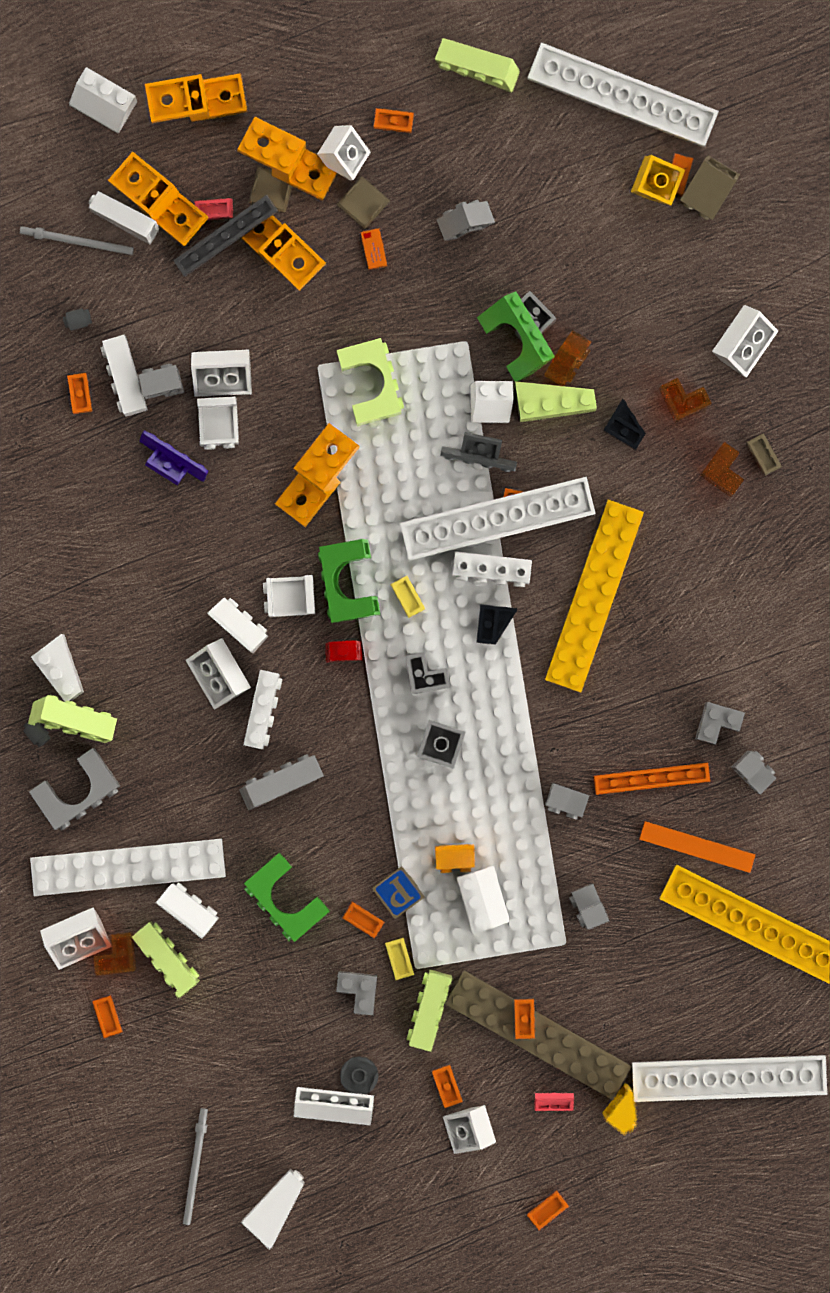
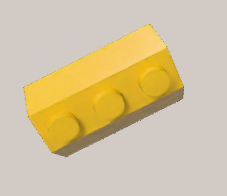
(621, 1110)

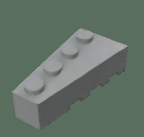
(280, 782)

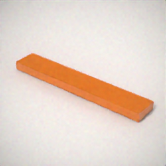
(651, 778)
(697, 847)

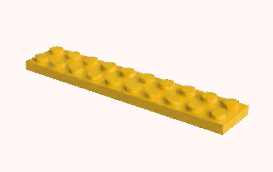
(594, 596)
(748, 922)

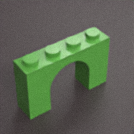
(535, 348)
(333, 559)
(293, 924)

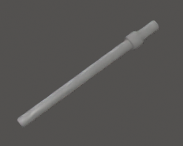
(39, 233)
(201, 1128)

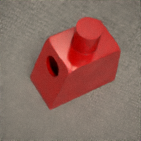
(343, 651)

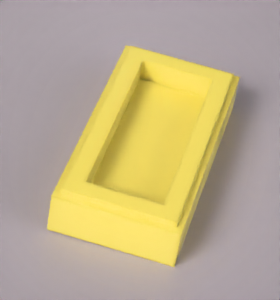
(407, 596)
(399, 958)

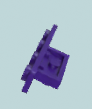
(169, 461)

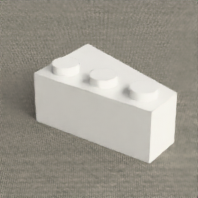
(58, 667)

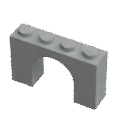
(102, 785)

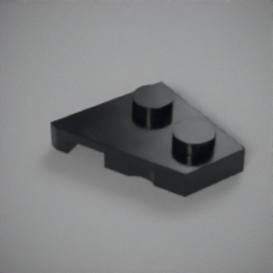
(625, 426)
(493, 623)

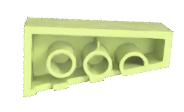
(478, 64)
(550, 401)
(73, 719)
(166, 959)
(430, 1010)

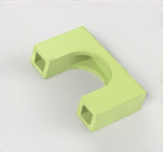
(373, 354)

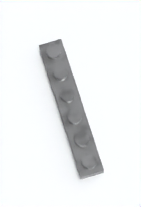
(225, 235)

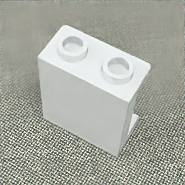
(218, 422)
(289, 596)

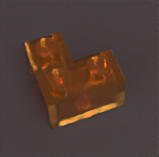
(569, 356)
(683, 405)
(718, 470)
(121, 959)

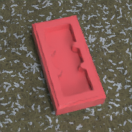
(217, 208)
(554, 1101)

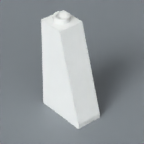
(124, 217)
(273, 1209)

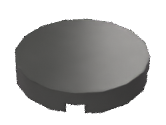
(359, 1075)

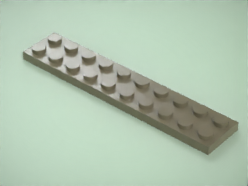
(551, 1041)

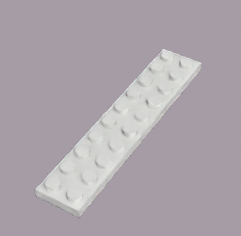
(622, 95)
(497, 518)
(127, 867)
(729, 1078)

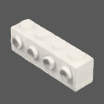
(124, 375)
(492, 568)
(261, 710)
(333, 1106)

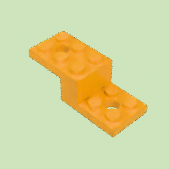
(196, 98)
(287, 158)
(158, 198)
(280, 248)
(317, 475)

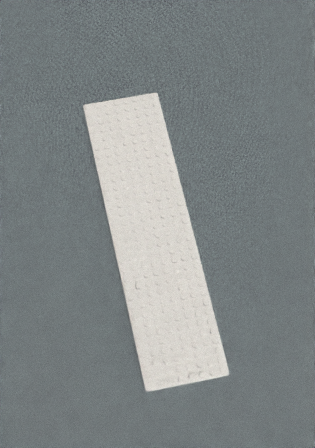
(495, 783)

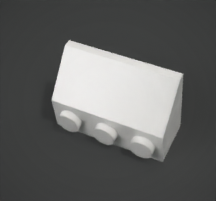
(102, 100)
(745, 340)
(221, 373)
(238, 624)
(218, 673)
(483, 899)
(188, 909)
(75, 938)

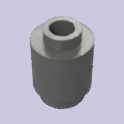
(77, 319)
(37, 734)

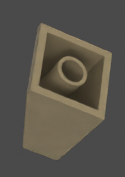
(709, 188)

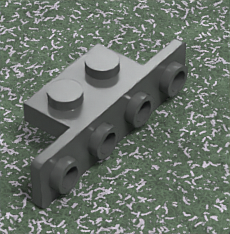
(479, 450)

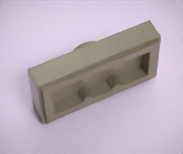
(763, 454)

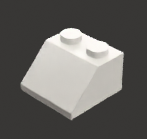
(344, 151)
(491, 401)
(469, 1129)

